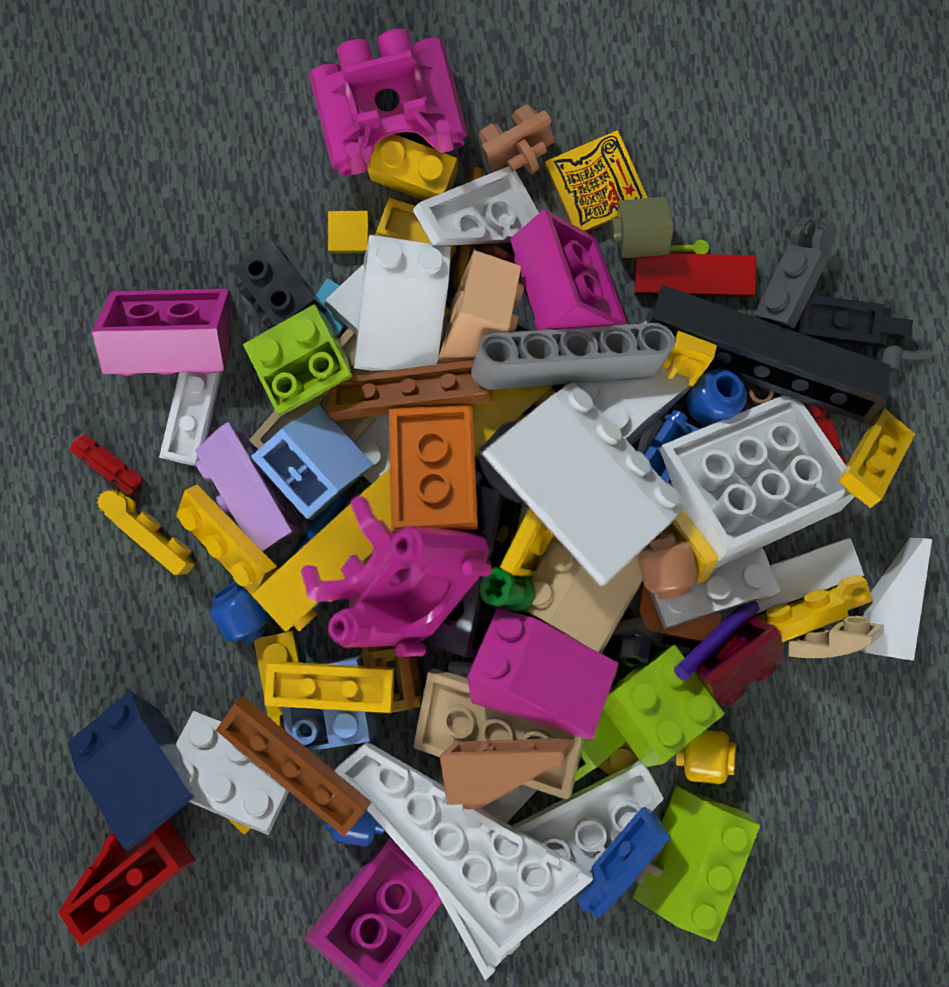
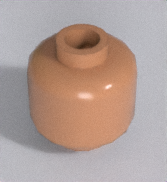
(668, 567)

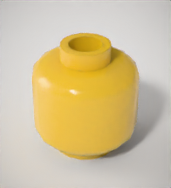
(708, 758)

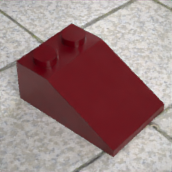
(741, 660)

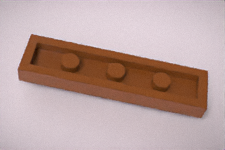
(406, 388)
(293, 766)

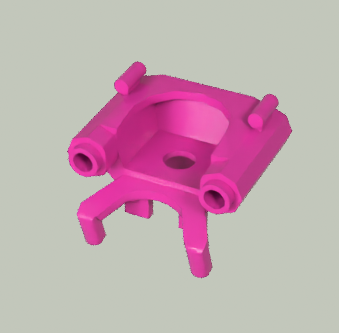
(348, 94)
(403, 587)

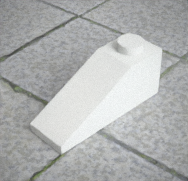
(899, 601)

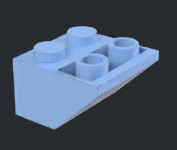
(312, 461)
(329, 727)

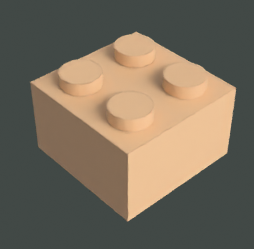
(481, 306)

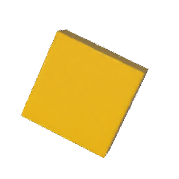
(348, 231)

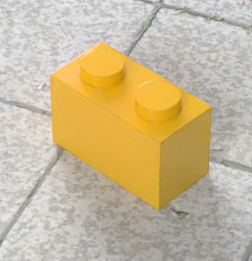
(412, 168)

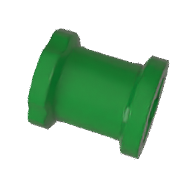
(504, 589)

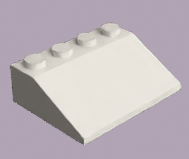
(756, 477)
(585, 481)

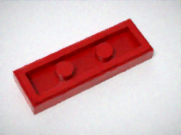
(696, 274)

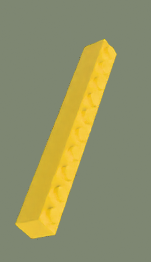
(285, 592)

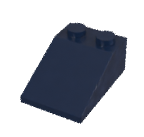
(131, 768)

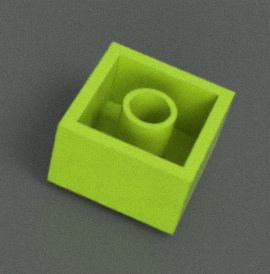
(659, 710)

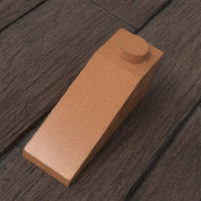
(488, 769)

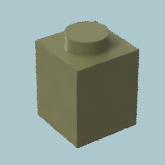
(642, 227)

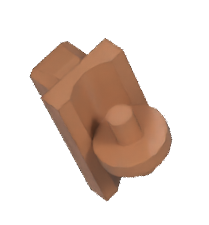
(519, 144)

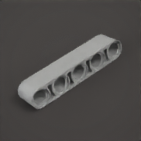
(571, 355)

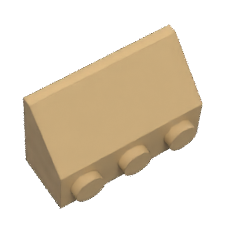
(576, 602)

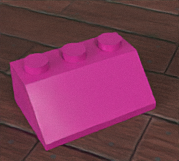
(565, 275)
(164, 331)

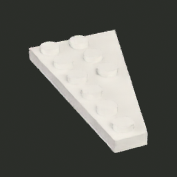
(578, 831)
(479, 863)

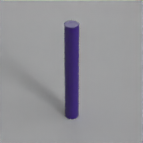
(715, 640)

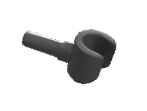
(894, 354)

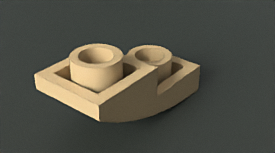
(845, 638)

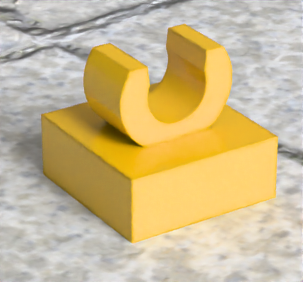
(689, 357)

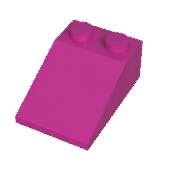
(541, 675)
(376, 917)

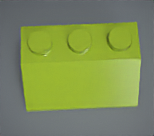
(699, 862)

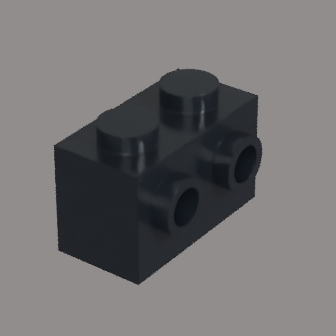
(275, 284)

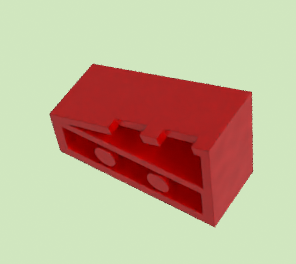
(123, 881)

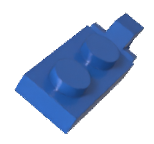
(623, 862)

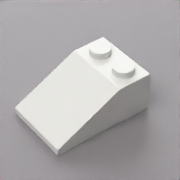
(401, 304)
(636, 402)

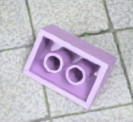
(246, 488)

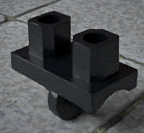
(632, 640)

